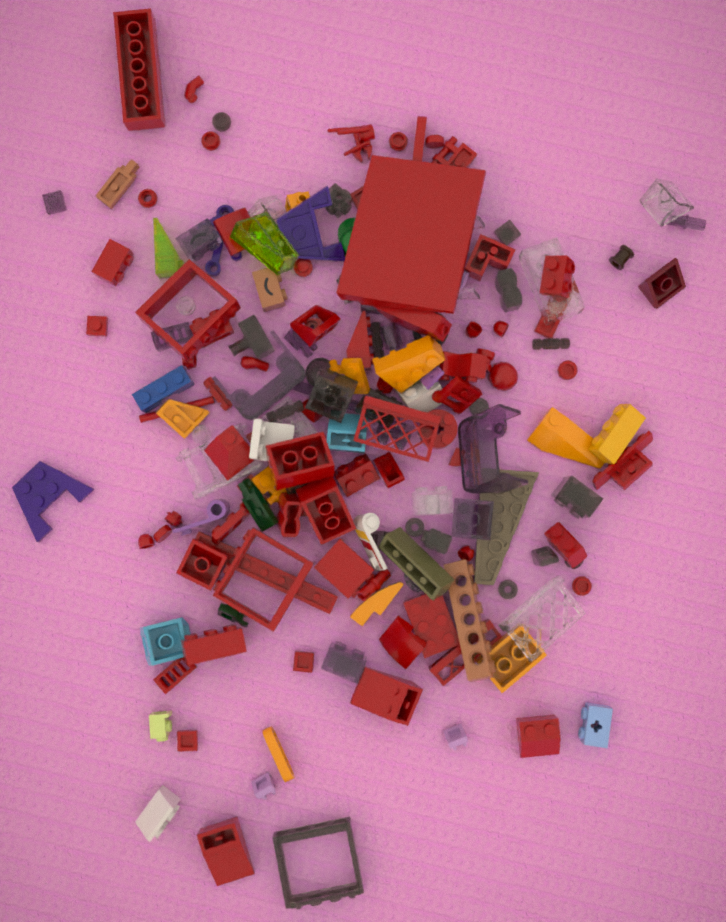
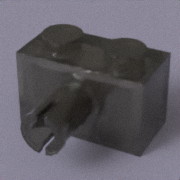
(253, 338)

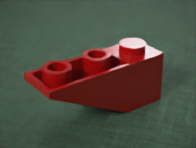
(361, 341)

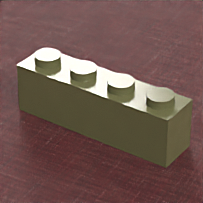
(416, 563)

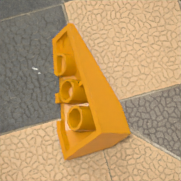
(563, 438)

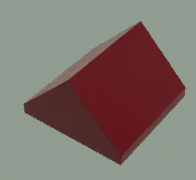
(663, 284)

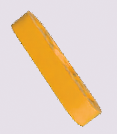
(278, 754)

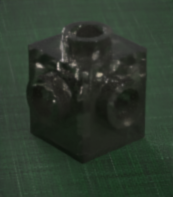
(341, 201)

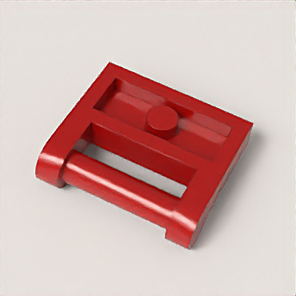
(459, 390)

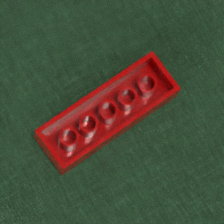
(139, 69)

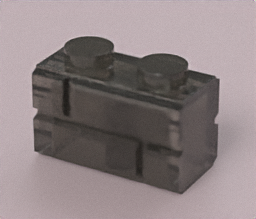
(436, 540)

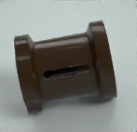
(621, 257)

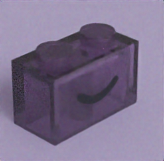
(199, 240)

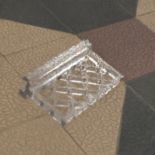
(536, 602)

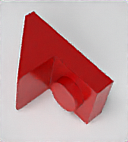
(389, 470)

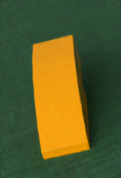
(376, 602)

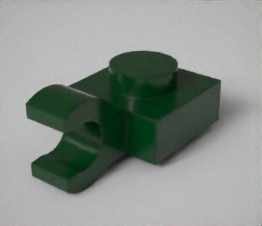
(232, 614)

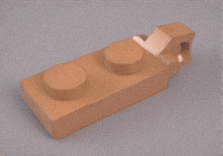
(118, 184)

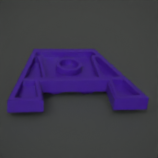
(302, 230)
(42, 488)

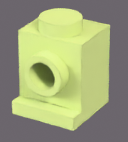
(160, 725)

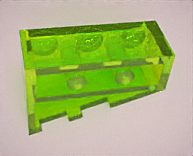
(265, 242)

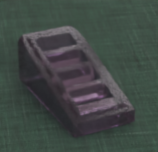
(160, 347)

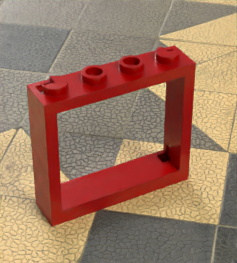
(168, 291)
(230, 569)

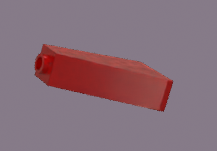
(418, 321)

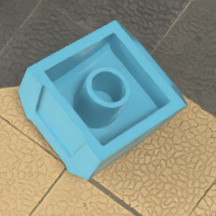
(162, 640)

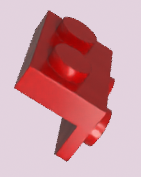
(557, 276)
(356, 474)

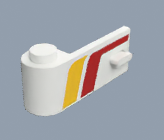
(366, 525)

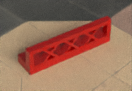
(454, 652)

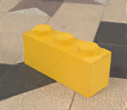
(616, 433)

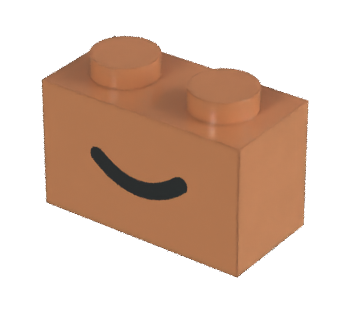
(269, 289)

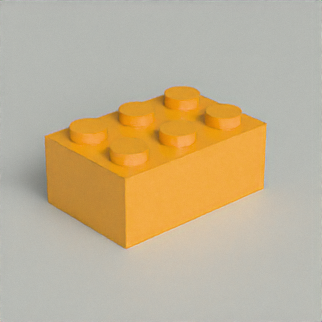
(510, 660)

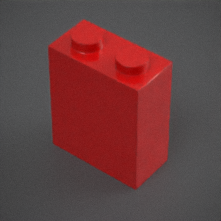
(344, 569)

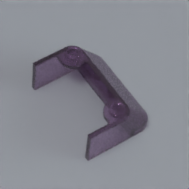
(290, 377)
(480, 453)

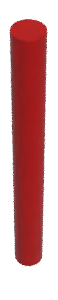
(199, 403)

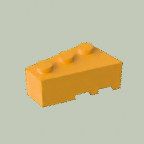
(409, 364)

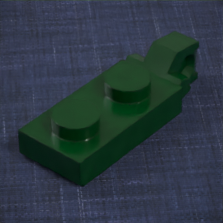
(257, 505)

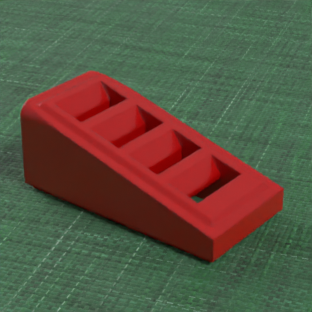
(160, 682)

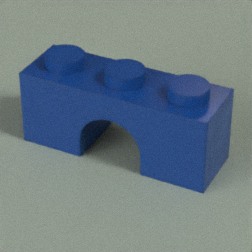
(167, 385)

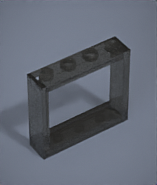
(318, 896)

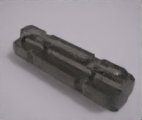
(377, 340)
(550, 343)
(285, 411)

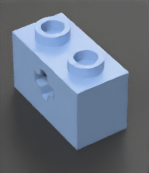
(599, 734)

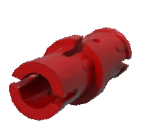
(373, 584)

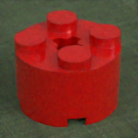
(447, 435)

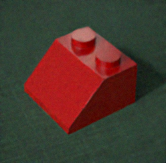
(202, 564)
(538, 735)

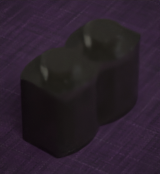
(507, 288)

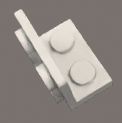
(265, 434)

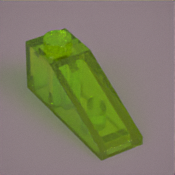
(166, 257)

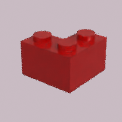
(488, 253)
(466, 366)

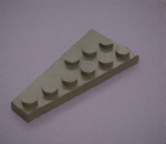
(506, 516)

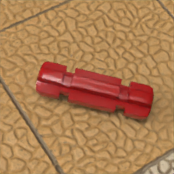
(217, 393)

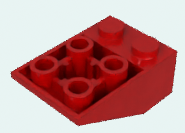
(386, 695)
(225, 851)

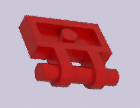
(461, 156)

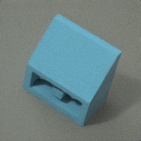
(341, 435)

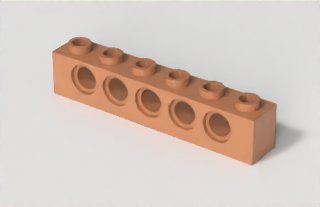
(474, 671)

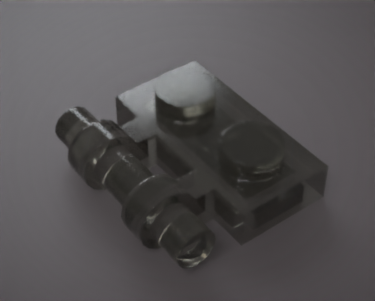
(371, 414)

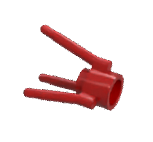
(363, 132)

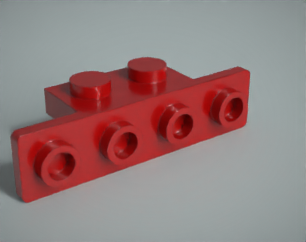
(628, 466)

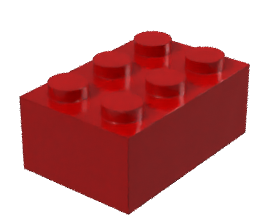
(300, 460)
(325, 509)
(431, 623)
(213, 644)

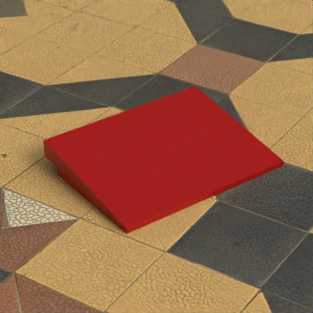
(411, 235)

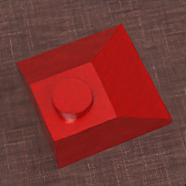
(229, 452)

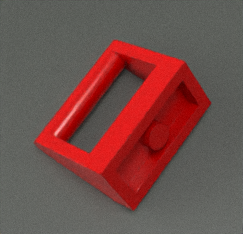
(310, 335)

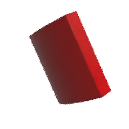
(225, 226)
(401, 642)

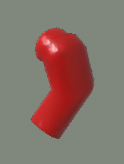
(191, 89)
(254, 363)

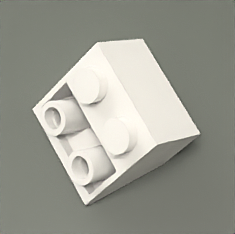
(419, 397)
(159, 809)

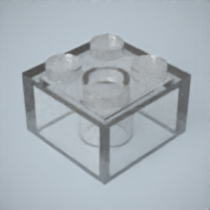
(432, 502)

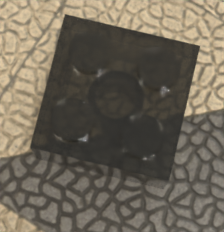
(331, 394)
(576, 497)

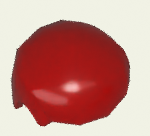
(503, 376)

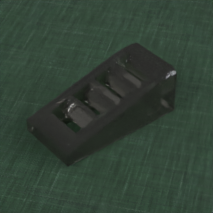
(544, 556)

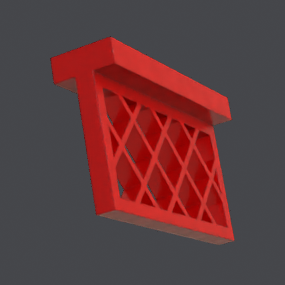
(402, 412)

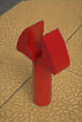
(367, 149)

